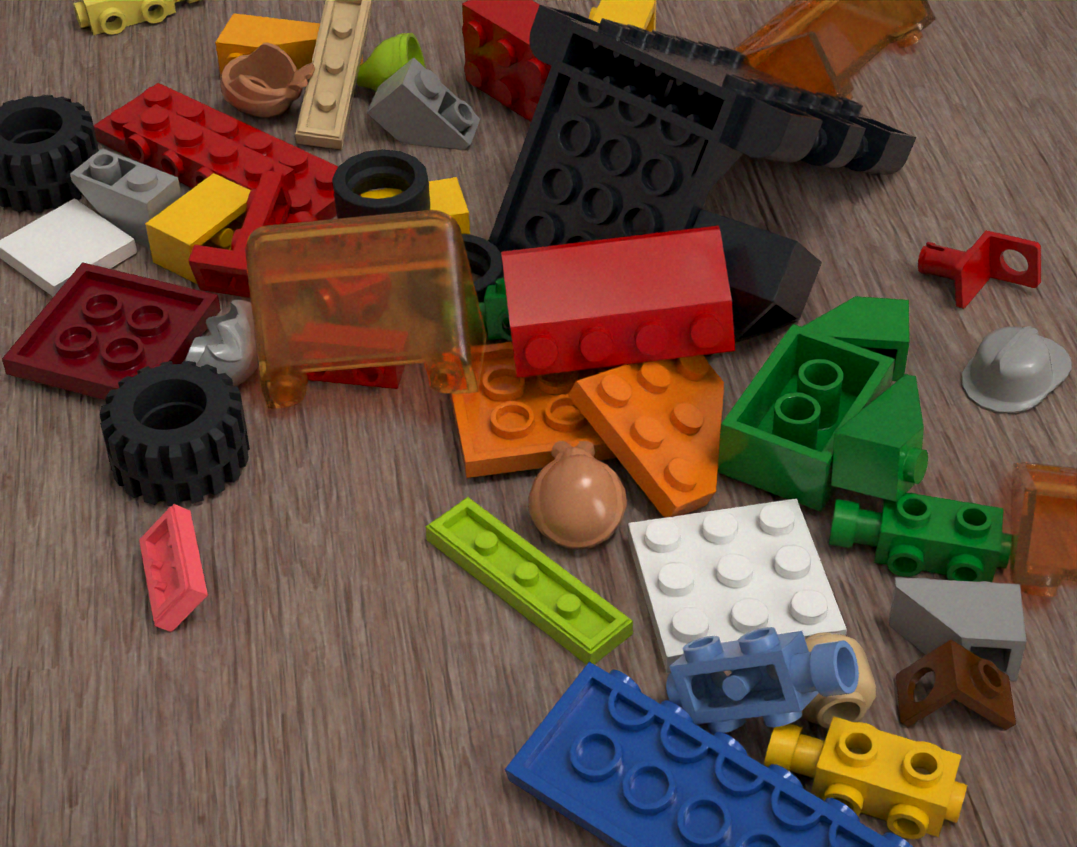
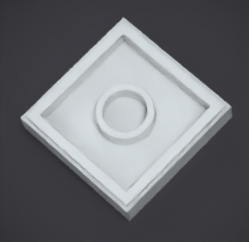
(60, 241)

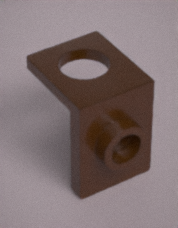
(959, 677)

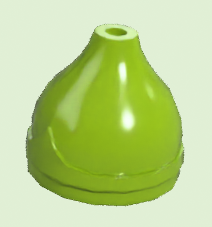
(388, 59)

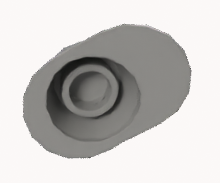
(1014, 370)

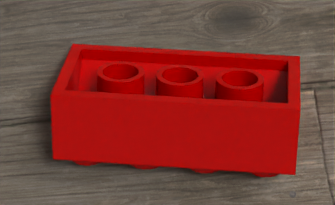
(618, 301)

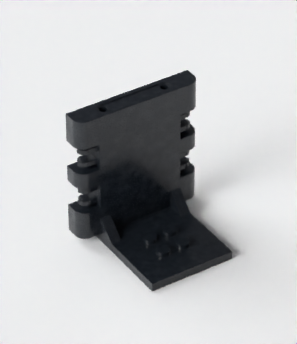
(650, 122)

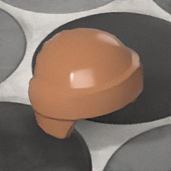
(264, 81)
(577, 498)

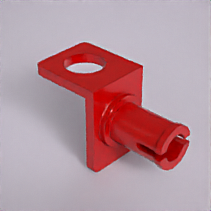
(980, 263)

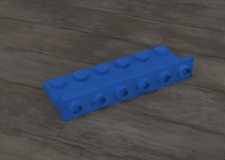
(658, 780)

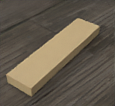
(336, 65)

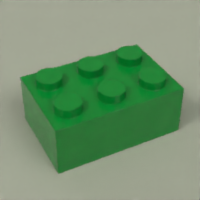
(788, 414)

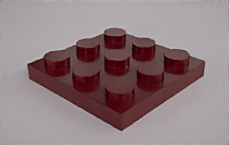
(107, 329)

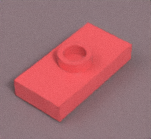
(172, 568)

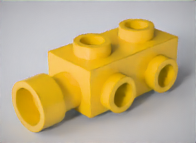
(875, 774)

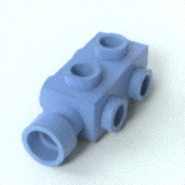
(768, 679)

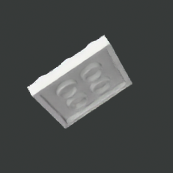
(732, 575)

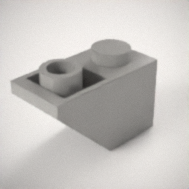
(423, 110)
(125, 191)
(974, 614)

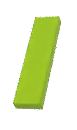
(529, 581)

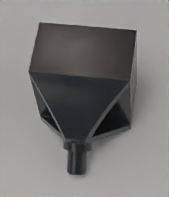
(765, 274)

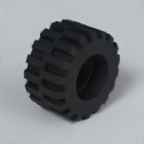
(39, 149)
(175, 432)

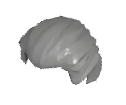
(230, 345)

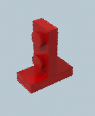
(225, 269)

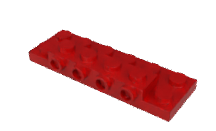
(197, 140)

